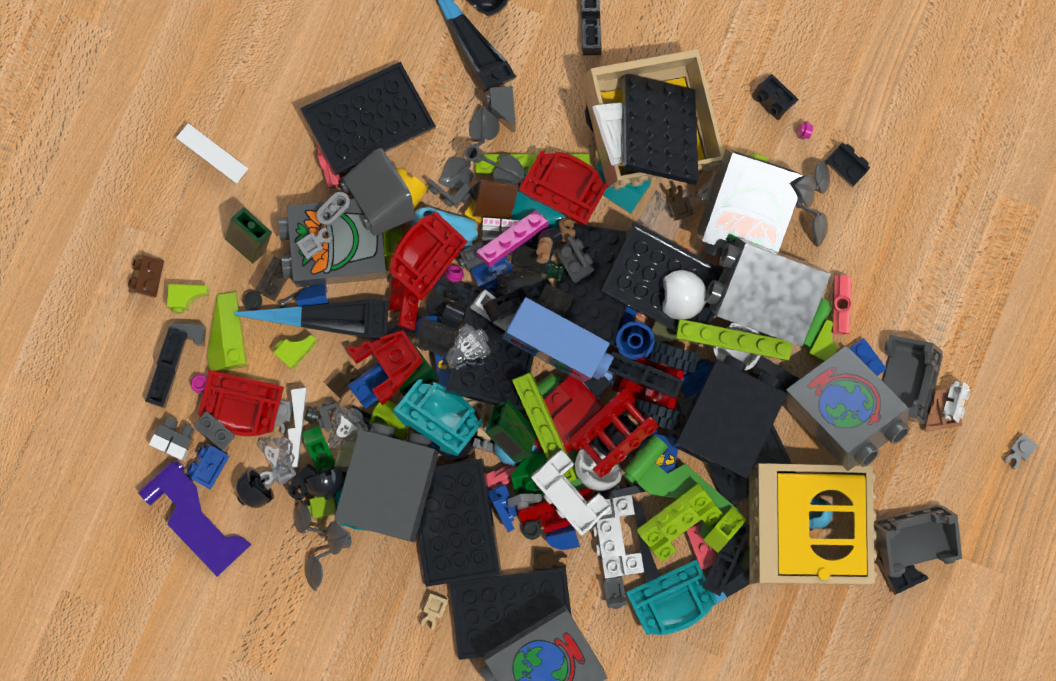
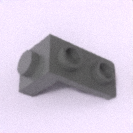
(461, 196)

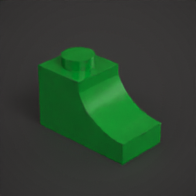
(318, 448)

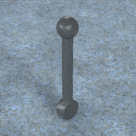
(283, 303)

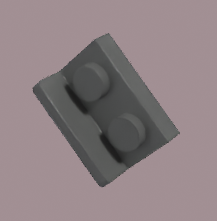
(574, 259)
(214, 432)

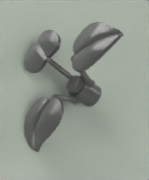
(457, 171)
(806, 189)
(337, 539)

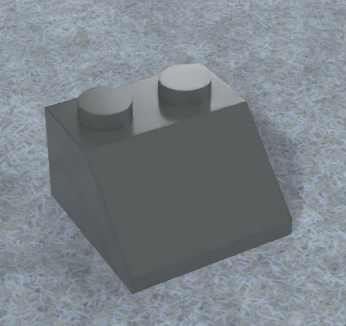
(502, 106)

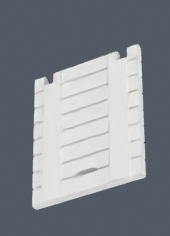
(611, 129)

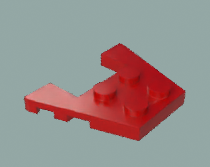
(396, 357)

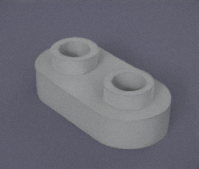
(333, 209)

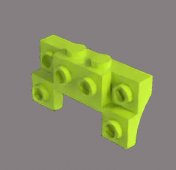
(677, 519)

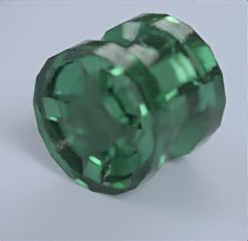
(555, 271)

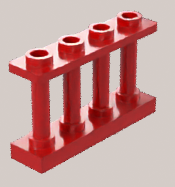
(601, 420)

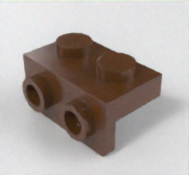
(145, 275)

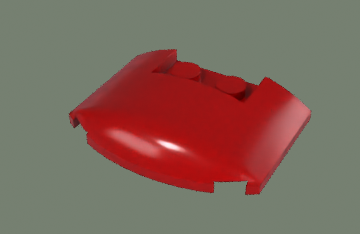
(564, 185)
(425, 253)
(241, 403)
(570, 408)

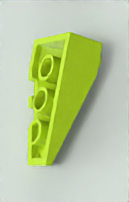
(226, 340)

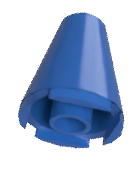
(635, 339)

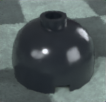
(325, 483)
(252, 490)

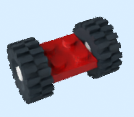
(663, 411)

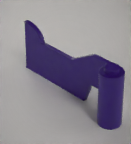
(190, 522)

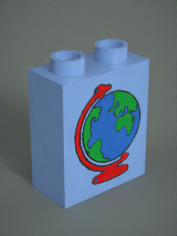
(558, 342)

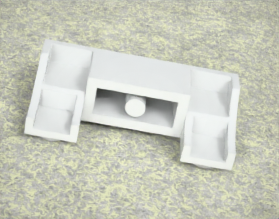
(565, 497)
(611, 540)

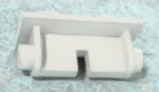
(959, 394)

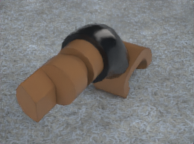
(550, 237)

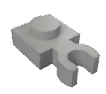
(311, 245)
(284, 414)
(484, 445)
(1022, 449)
(288, 475)
(524, 500)

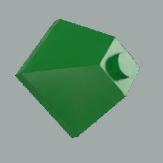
(522, 475)

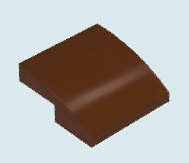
(494, 200)

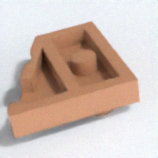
(936, 417)

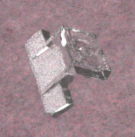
(658, 215)

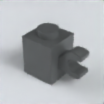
(469, 257)

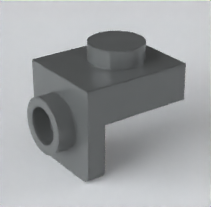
(325, 419)
(614, 592)

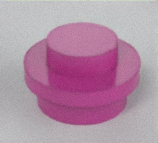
(805, 130)
(454, 273)
(198, 383)

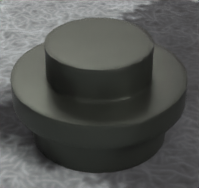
(252, 300)
(312, 415)
(531, 530)

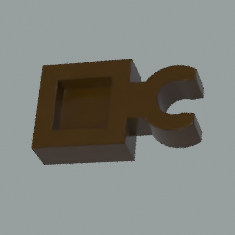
(679, 206)
(340, 382)
(545, 559)

